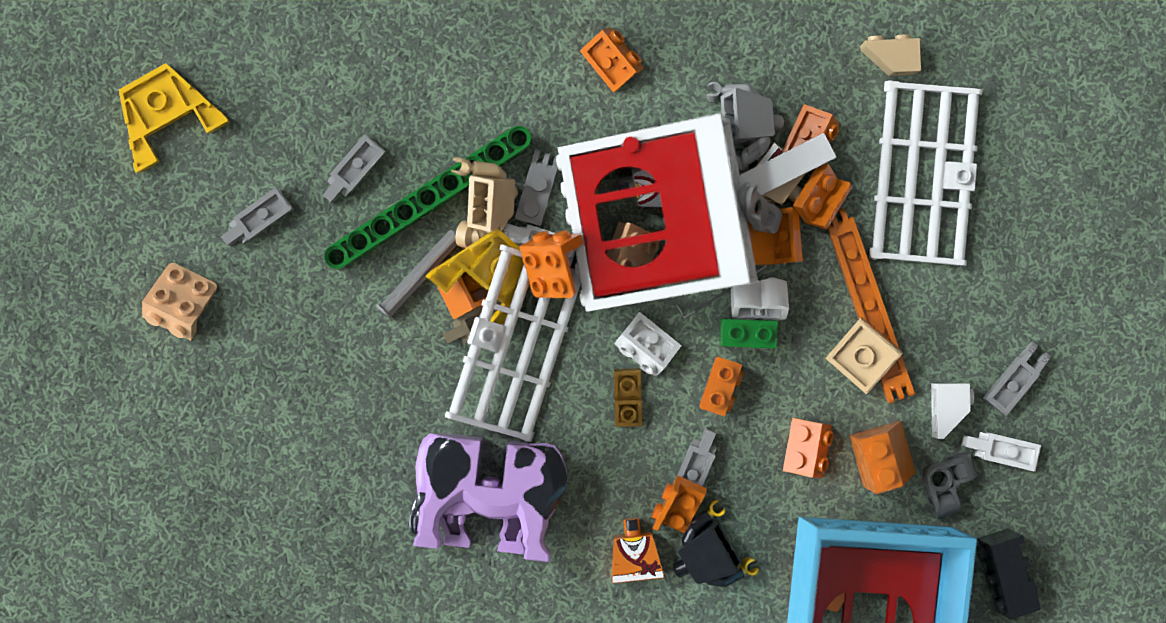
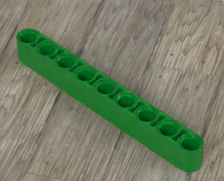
(414, 200)

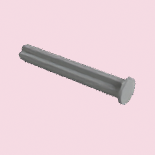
(417, 275)

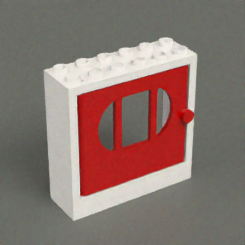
(688, 231)

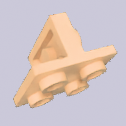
(632, 255)

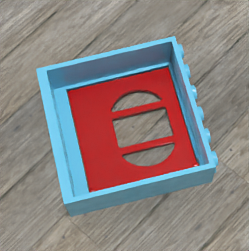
(827, 570)

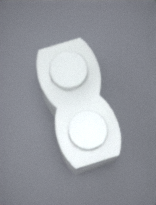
(761, 300)

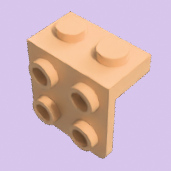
(178, 300)

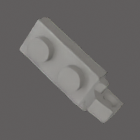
(353, 168)
(258, 217)
(699, 458)

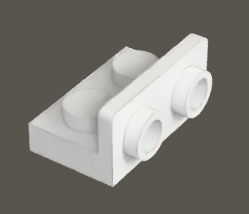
(647, 345)

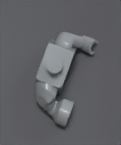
(750, 120)

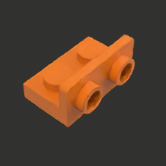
(612, 58)
(811, 124)
(821, 197)
(679, 504)

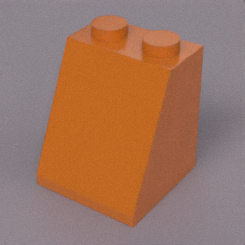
(883, 457)

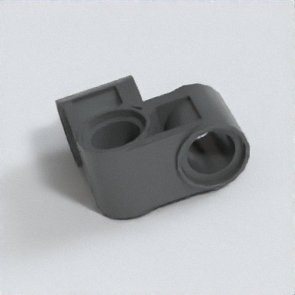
(954, 471)

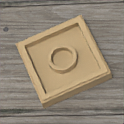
(864, 355)

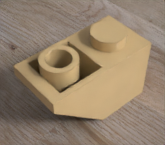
(894, 56)

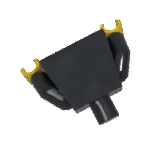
(709, 553)

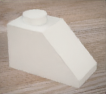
(949, 406)

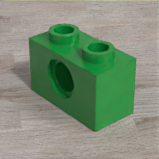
(748, 333)

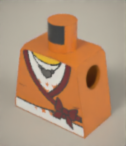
(635, 555)

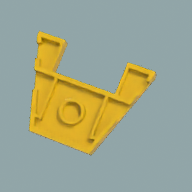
(157, 102)
(480, 263)

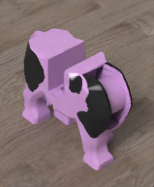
(452, 490)

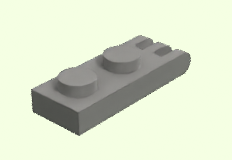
(537, 190)

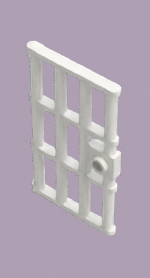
(947, 175)
(497, 339)

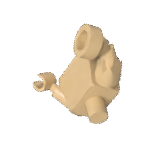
(488, 203)

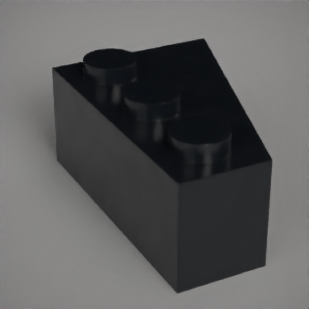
(1008, 573)

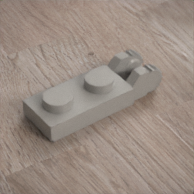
(1016, 380)

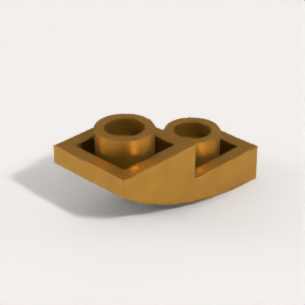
(627, 397)

